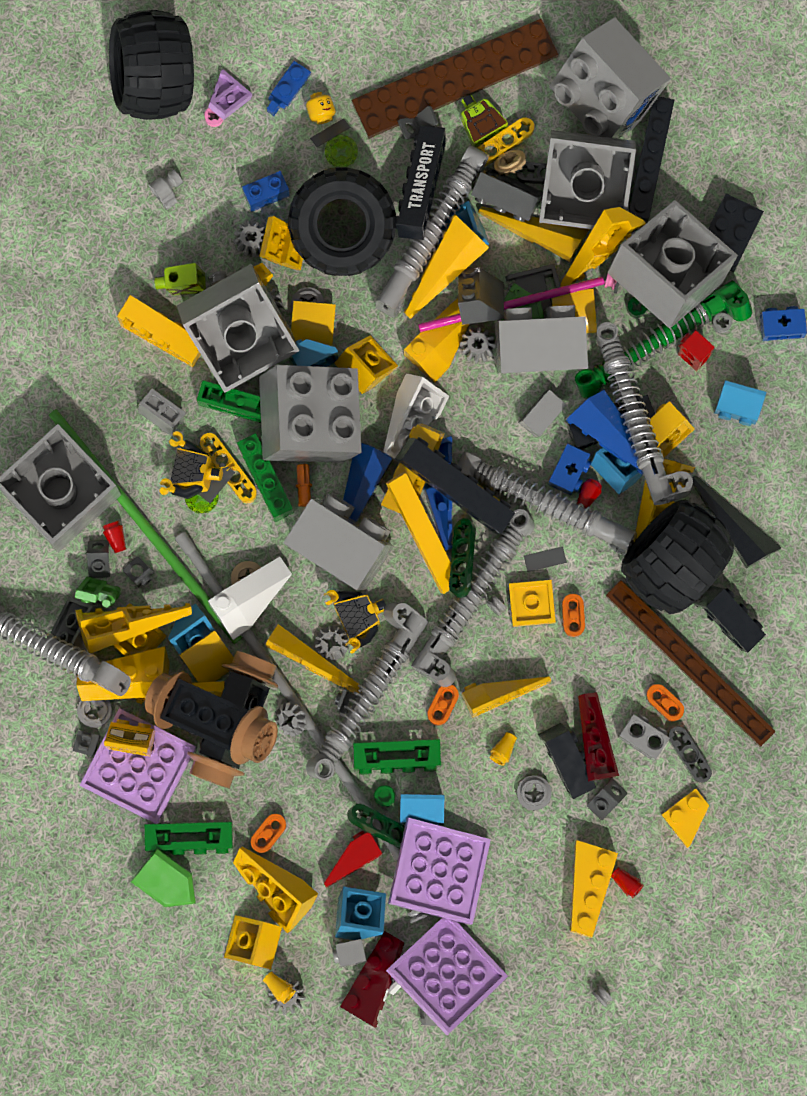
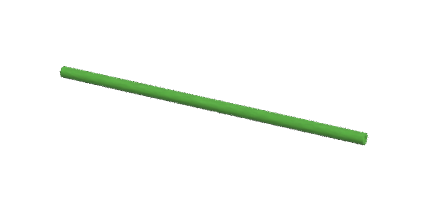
(146, 527)

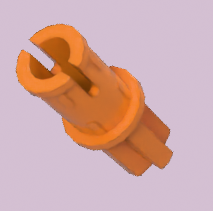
(303, 485)

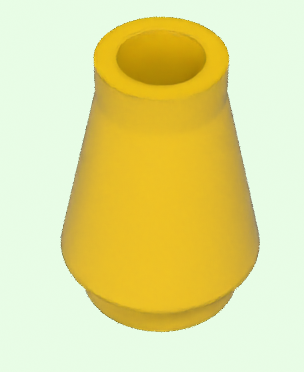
(503, 749)
(280, 988)

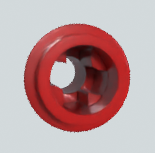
(589, 492)
(115, 536)
(627, 882)

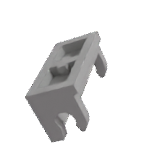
(161, 412)
(542, 413)

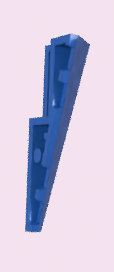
(603, 422)
(364, 477)
(440, 505)

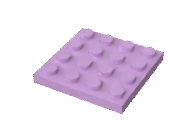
(139, 781)
(439, 871)
(447, 974)

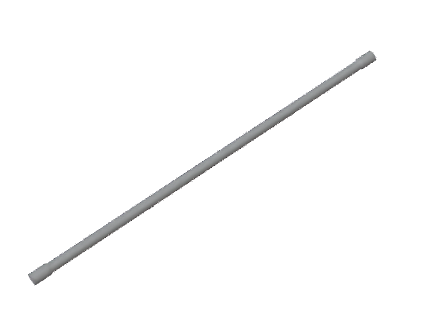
(190, 550)

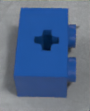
(266, 191)
(773, 330)
(570, 457)

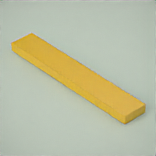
(421, 530)

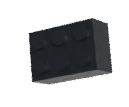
(735, 224)

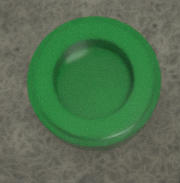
(384, 796)

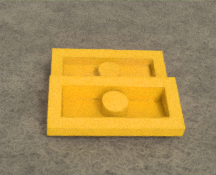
(278, 245)
(584, 306)
(313, 321)
(206, 658)

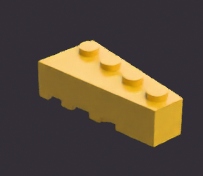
(158, 330)
(433, 438)
(140, 667)
(590, 882)

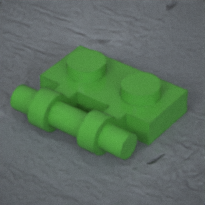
(95, 589)

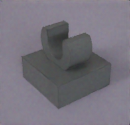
(86, 743)

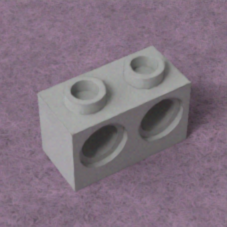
(640, 742)
(349, 953)

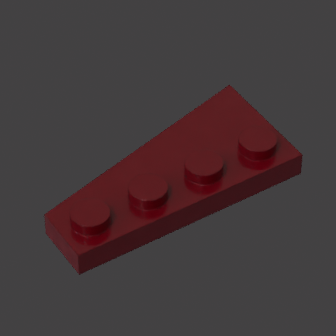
(597, 745)
(370, 986)

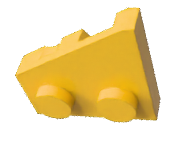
(687, 816)

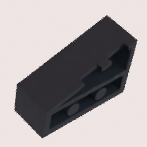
(731, 617)
(567, 759)

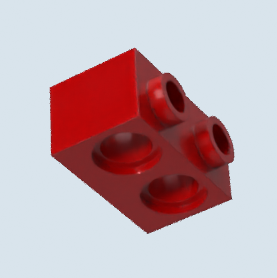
(695, 350)

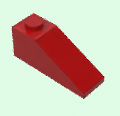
(357, 854)

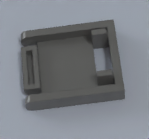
(534, 281)

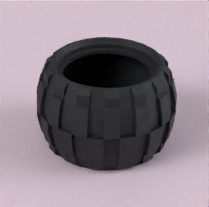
(151, 64)
(349, 185)
(677, 556)

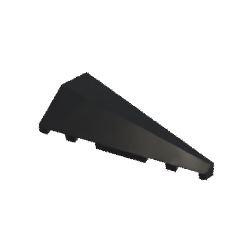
(749, 541)

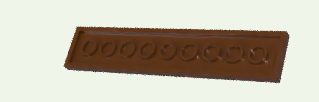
(455, 77)

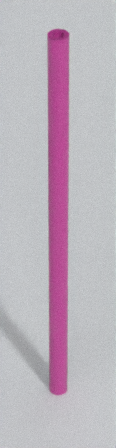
(520, 302)

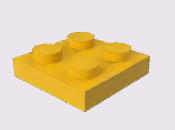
(532, 603)

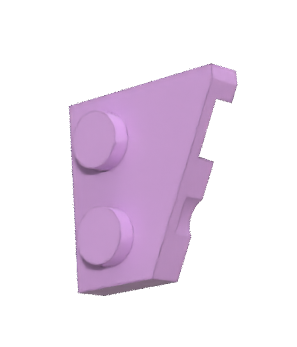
(228, 96)

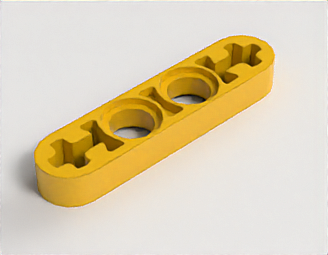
(496, 141)
(232, 464)

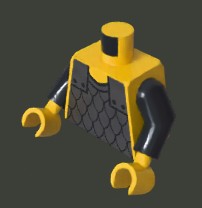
(191, 470)
(357, 615)

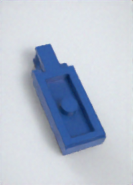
(288, 87)

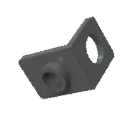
(424, 118)
(98, 559)
(143, 579)
(343, 700)
(606, 800)

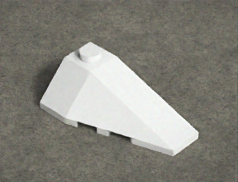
(414, 404)
(247, 599)

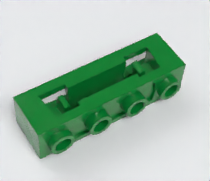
(232, 402)
(265, 478)
(406, 765)
(225, 837)

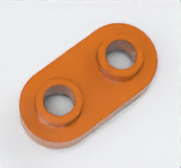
(573, 615)
(665, 702)
(443, 705)
(268, 833)

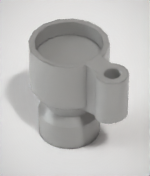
(163, 187)

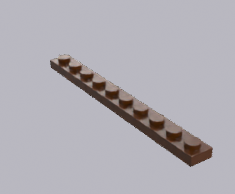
(690, 663)

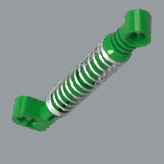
(724, 298)

